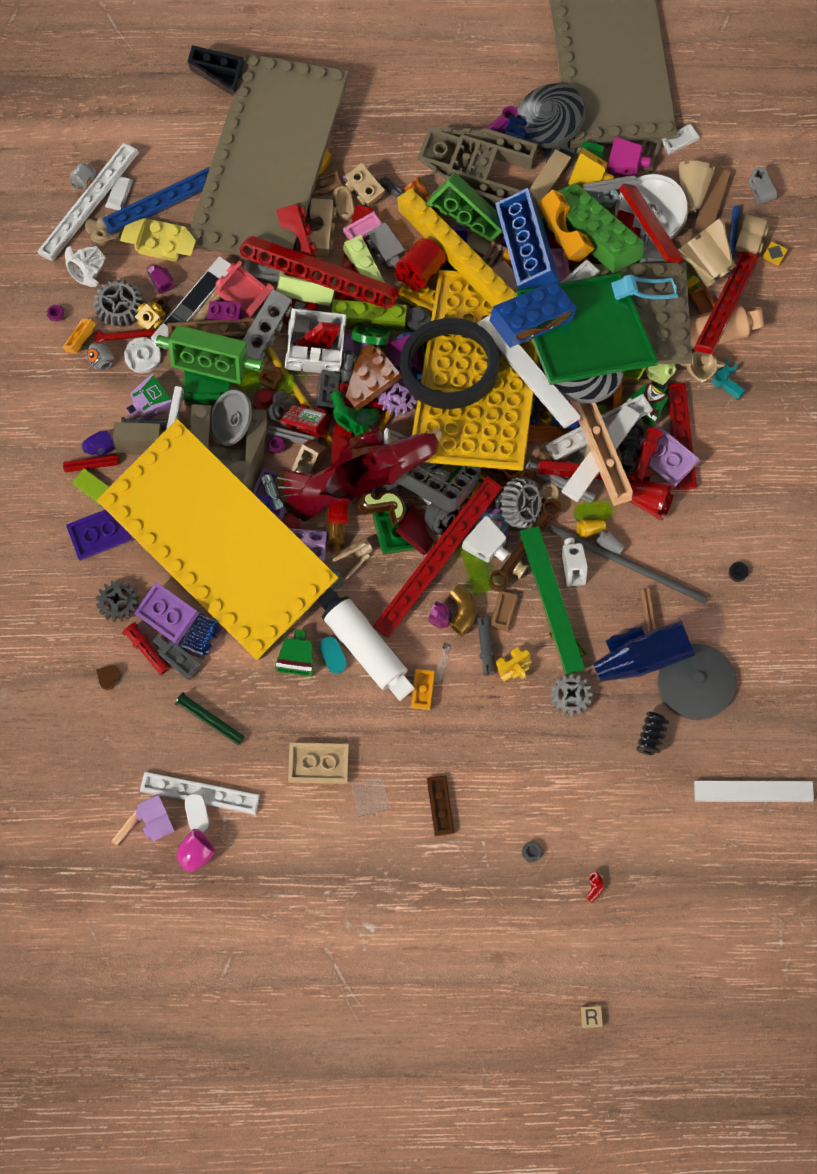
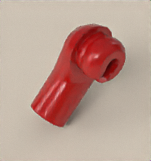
(596, 886)

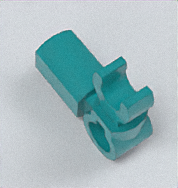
(720, 379)

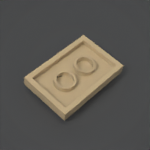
(318, 763)

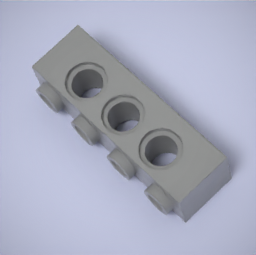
(274, 302)

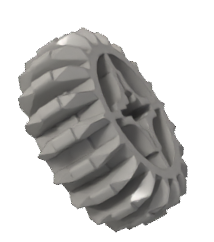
(111, 296)
(521, 502)

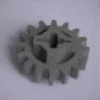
(124, 602)

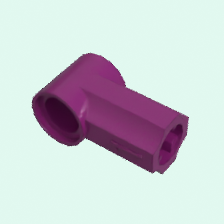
(501, 122)

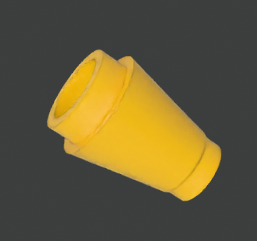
(590, 527)

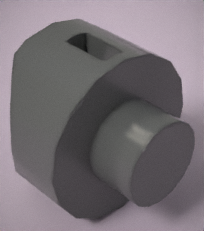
(416, 318)

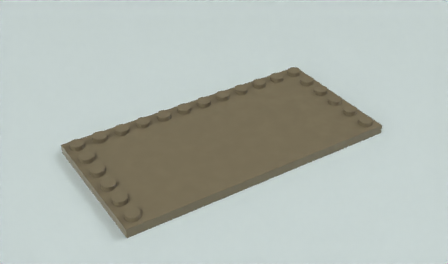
(617, 65)
(267, 152)

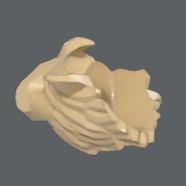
(703, 365)

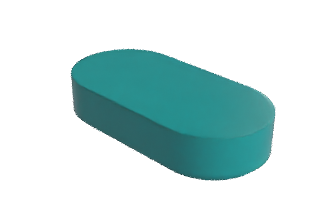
(333, 655)

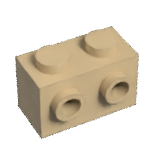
(364, 185)

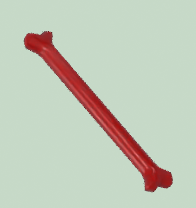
(101, 337)

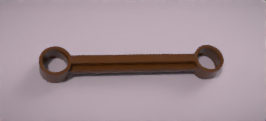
(519, 551)

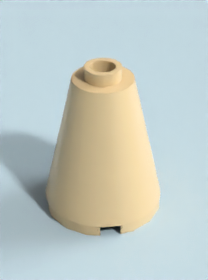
(695, 182)

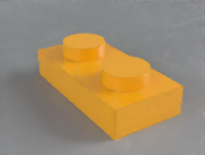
(79, 335)
(423, 689)

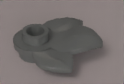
(279, 406)

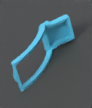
(628, 286)

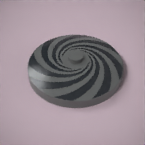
(552, 114)

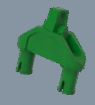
(350, 418)

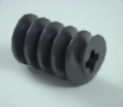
(652, 733)

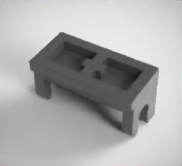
(327, 384)

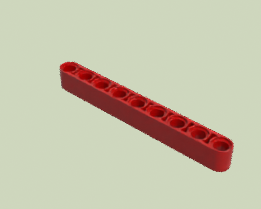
(325, 278)

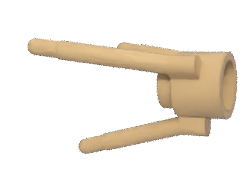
(361, 549)

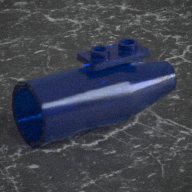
(643, 653)

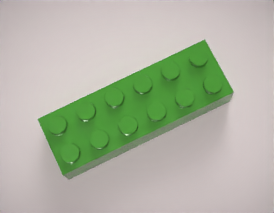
(613, 241)

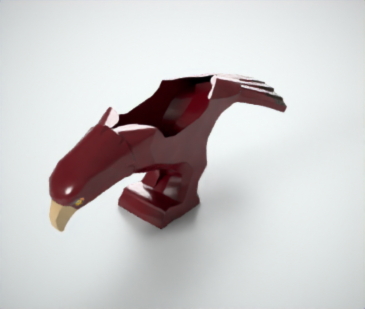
(357, 471)

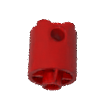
(420, 264)

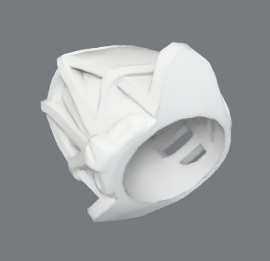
(88, 260)

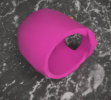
(193, 852)

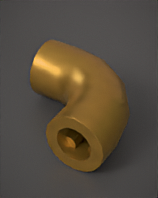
(466, 610)

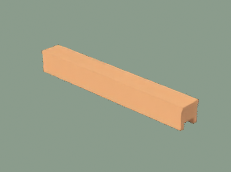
(604, 452)

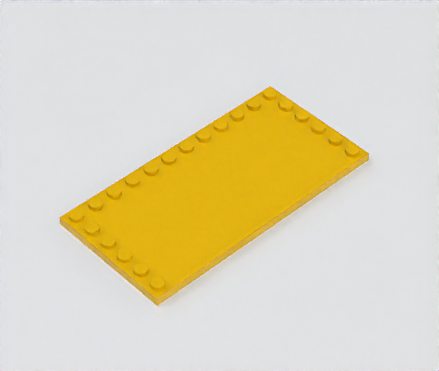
(495, 427)
(217, 539)

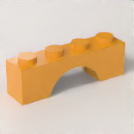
(555, 210)

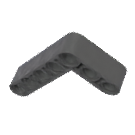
(439, 492)

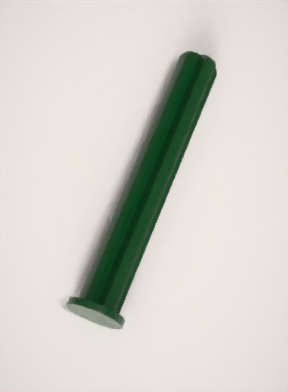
(209, 719)

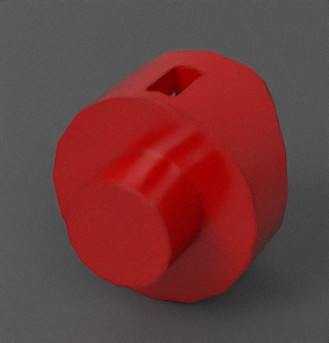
(263, 399)

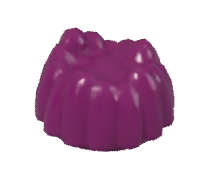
(55, 313)
(276, 444)

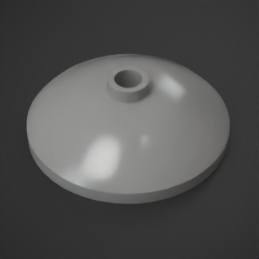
(230, 417)

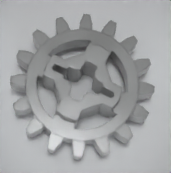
(575, 701)

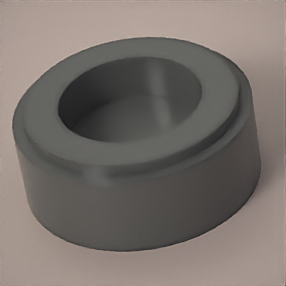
(531, 852)

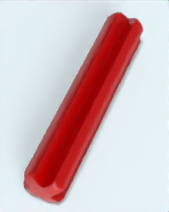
(90, 463)

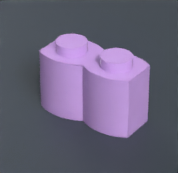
(155, 818)

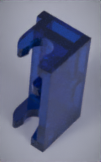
(512, 128)

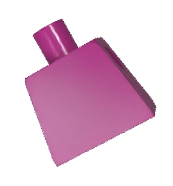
(626, 158)

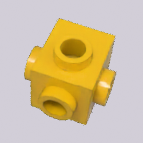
(155, 315)

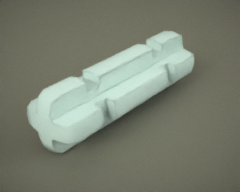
(272, 491)

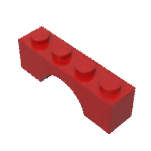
(293, 218)

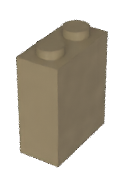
(135, 437)

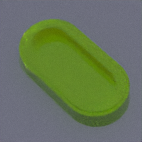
(592, 511)

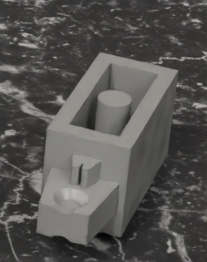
(385, 245)

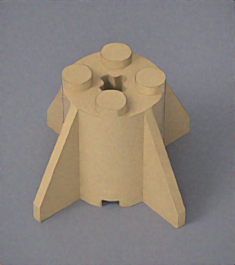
(708, 254)

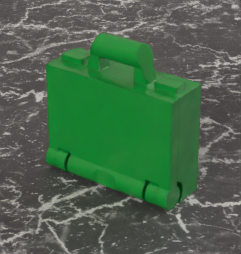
(203, 389)

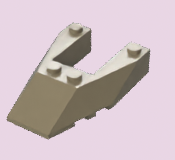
(472, 156)
(243, 463)

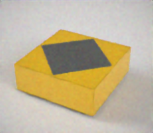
(775, 253)

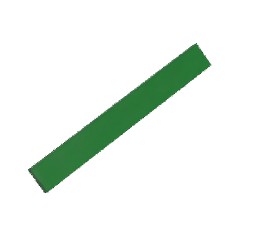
(552, 601)

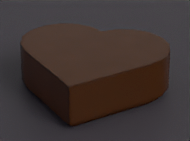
(271, 378)
(108, 676)

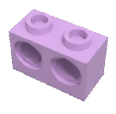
(314, 540)

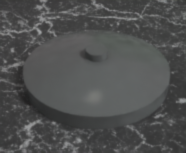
(698, 685)

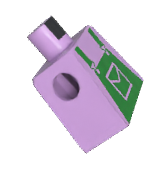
(149, 399)

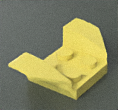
(159, 239)

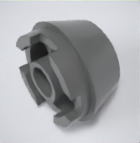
(439, 519)

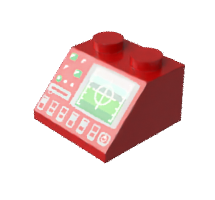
(307, 421)

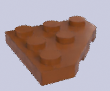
(370, 376)

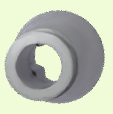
(610, 542)

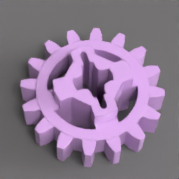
(396, 399)

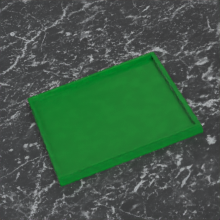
(600, 339)

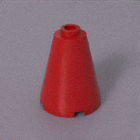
(652, 497)

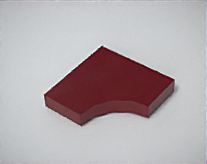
(414, 530)

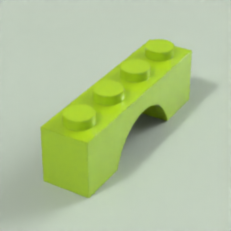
(359, 312)

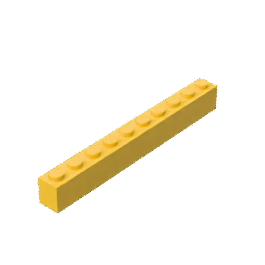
(456, 250)

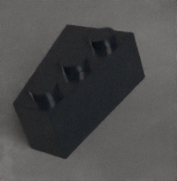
(216, 67)

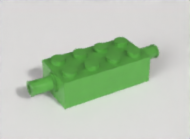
(209, 354)

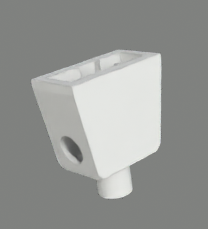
(486, 542)
(574, 563)

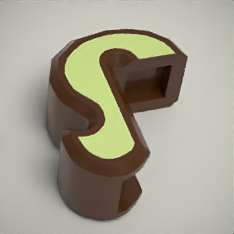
(384, 502)

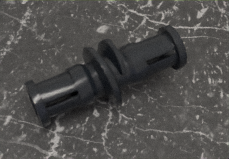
(631, 448)

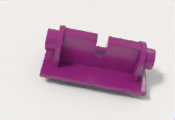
(225, 311)

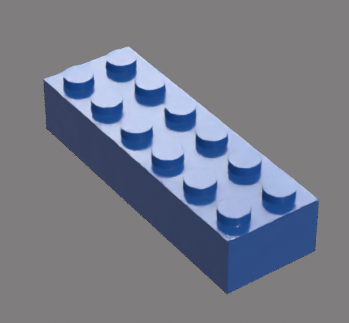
(526, 240)

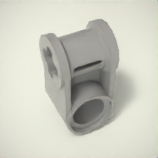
(762, 186)

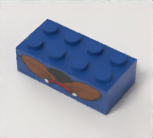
(532, 313)

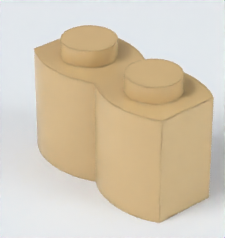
(751, 235)

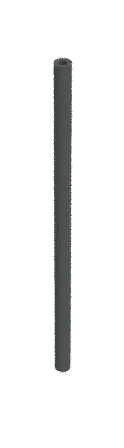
(629, 564)

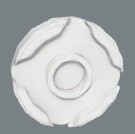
(142, 355)

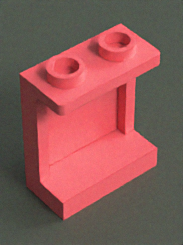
(242, 288)

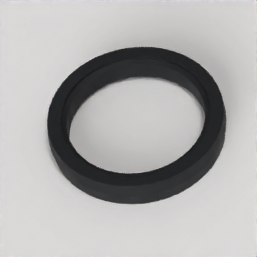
(444, 327)

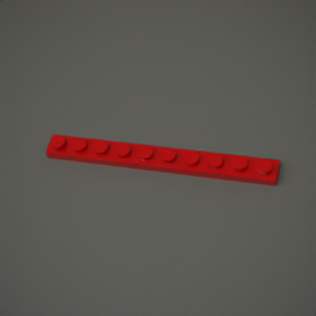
(437, 557)

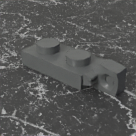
(177, 657)

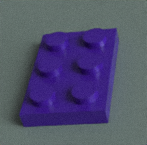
(97, 534)

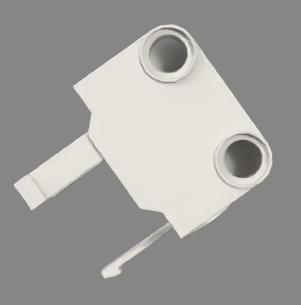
(297, 357)

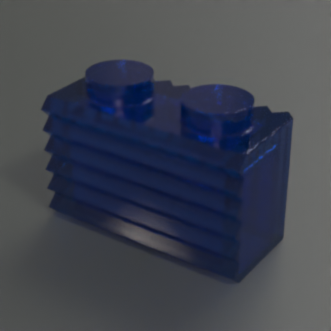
(200, 636)

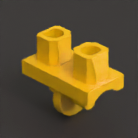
(516, 666)

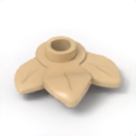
(99, 232)

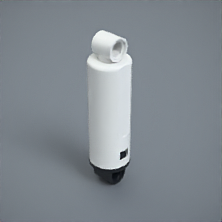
(365, 643)

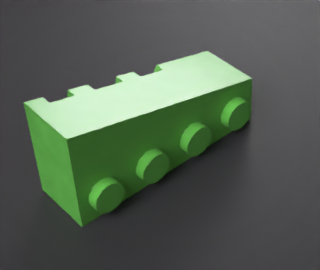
(467, 207)

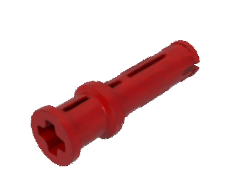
(649, 447)
(138, 642)

